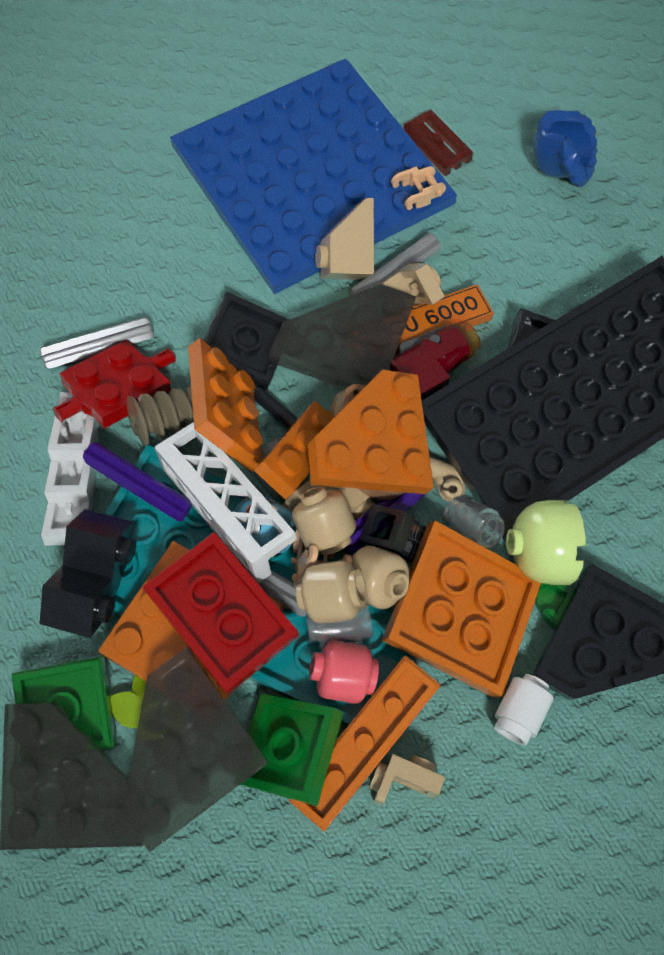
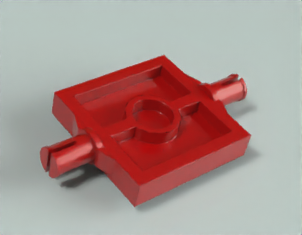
(108, 378)

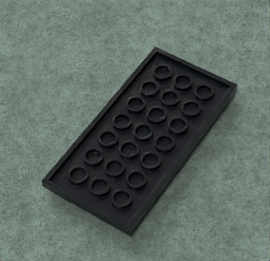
(560, 401)

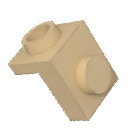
(417, 280)
(415, 774)

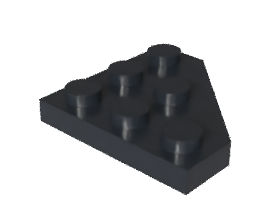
(603, 638)

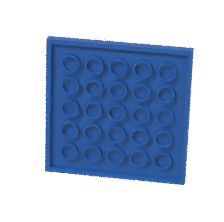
(300, 163)

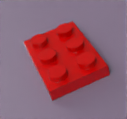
(221, 612)

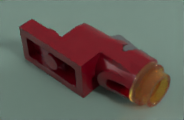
(436, 355)

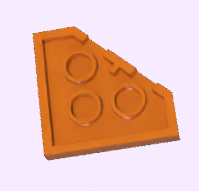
(376, 440)

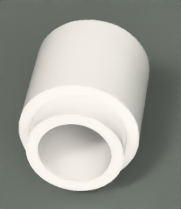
(523, 709)

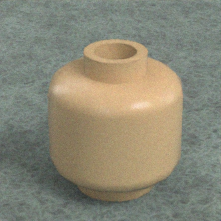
(324, 520)
(384, 575)
(331, 592)

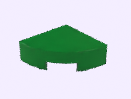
(552, 602)

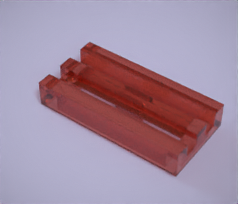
(432, 143)

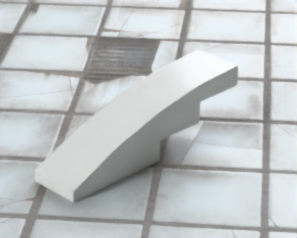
(69, 478)

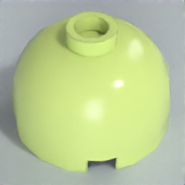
(547, 542)

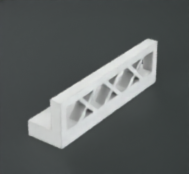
(214, 510)

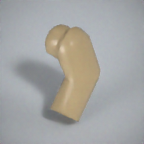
(446, 479)

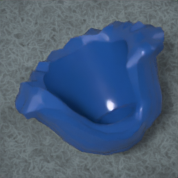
(566, 146)

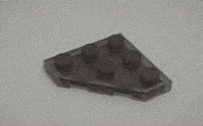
(347, 338)
(185, 751)
(58, 784)

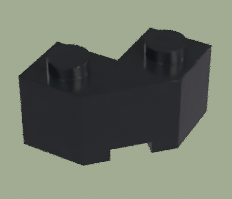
(85, 586)

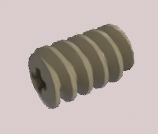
(160, 413)

